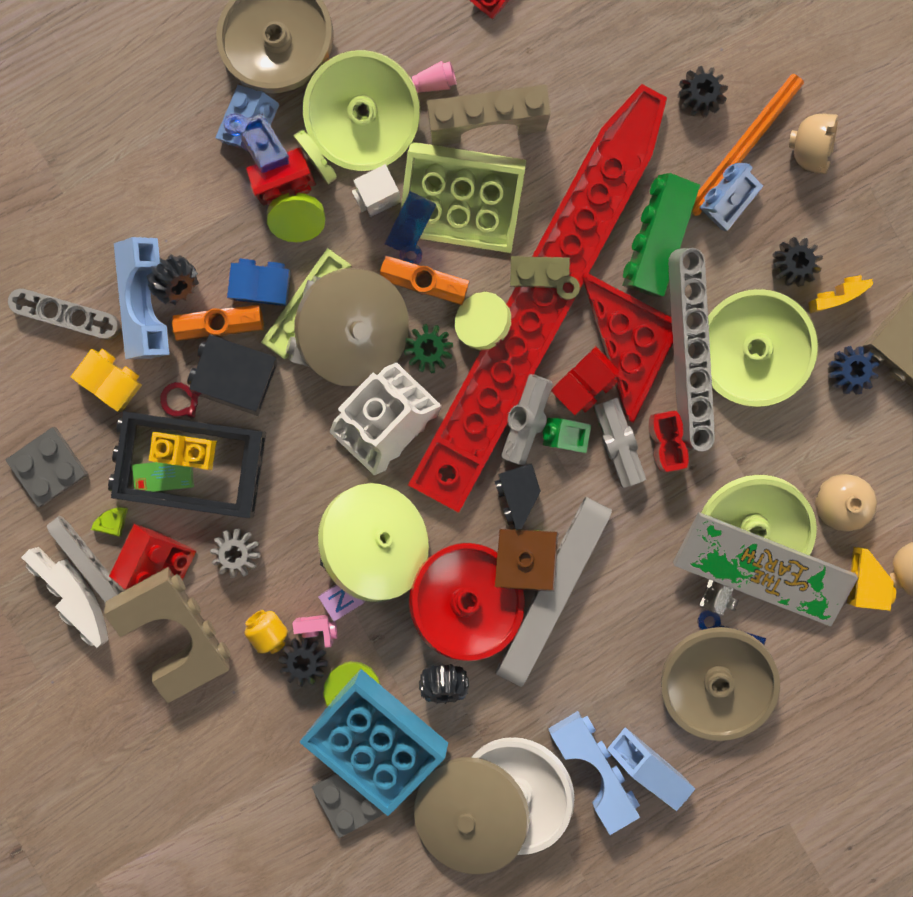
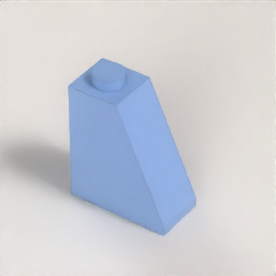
(650, 769)

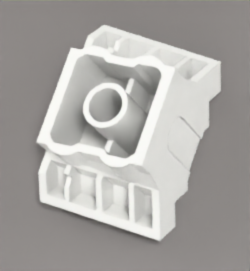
(383, 417)

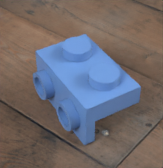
(249, 104)
(731, 196)

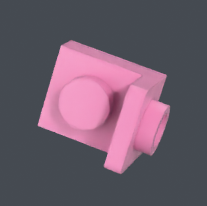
(312, 625)

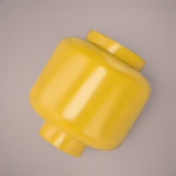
(265, 632)

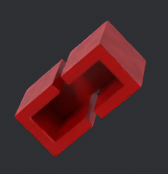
(585, 381)

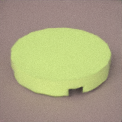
(315, 156)
(482, 320)

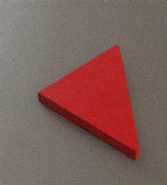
(633, 339)

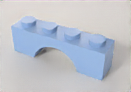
(142, 331)
(612, 803)

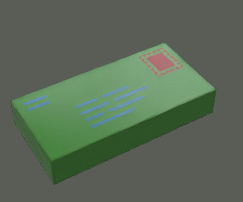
(162, 476)

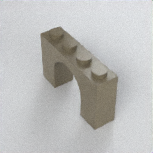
(522, 107)
(894, 341)
(164, 598)

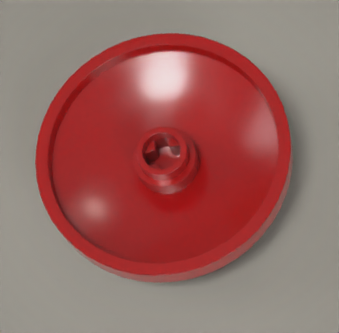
(460, 607)

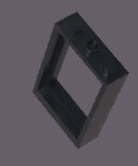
(249, 474)

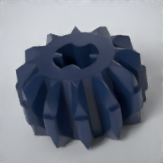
(843, 369)

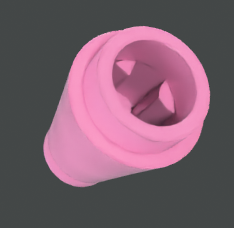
(435, 78)

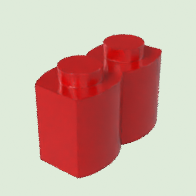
(667, 433)

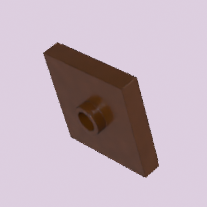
(526, 560)

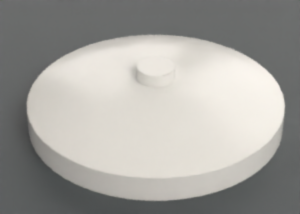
(544, 785)

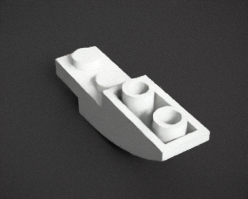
(78, 602)

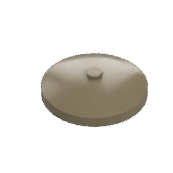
(274, 42)
(351, 326)
(720, 684)
(471, 815)

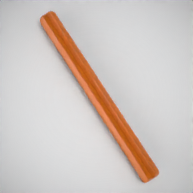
(751, 136)

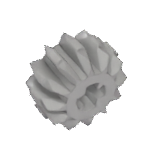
(241, 562)

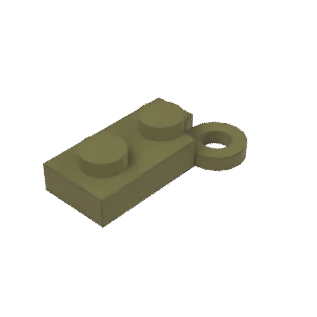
(543, 273)

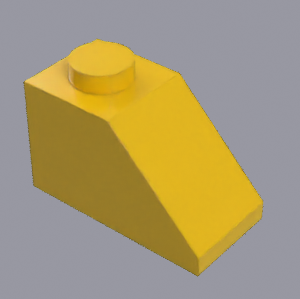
(874, 586)

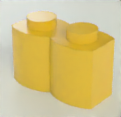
(107, 380)

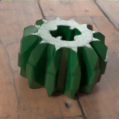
(437, 343)

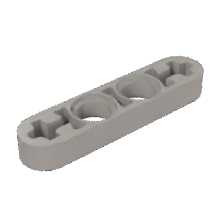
(64, 314)
(83, 558)

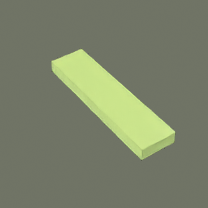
(283, 328)

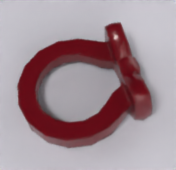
(189, 411)

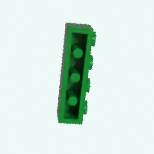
(660, 234)

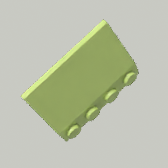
(472, 192)

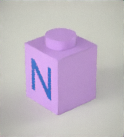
(338, 602)

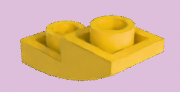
(845, 292)
(182, 451)

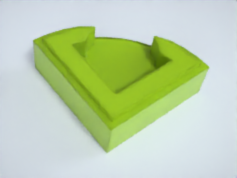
(111, 521)

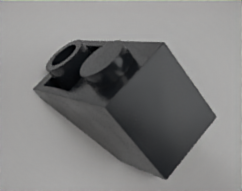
(520, 492)

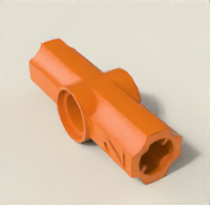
(442, 286)
(200, 323)

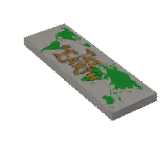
(764, 569)

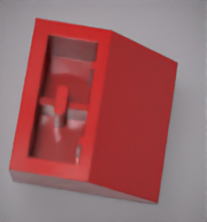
(289, 178)
(147, 554)

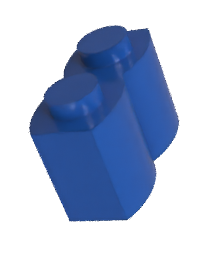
(259, 283)

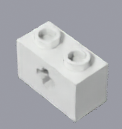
(376, 191)

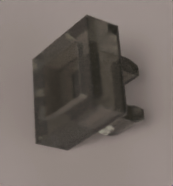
(718, 598)

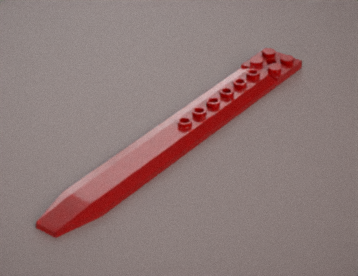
(536, 313)

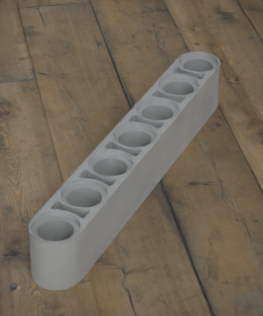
(682, 338)
(548, 605)

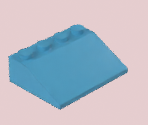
(375, 743)

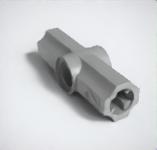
(527, 419)
(620, 443)

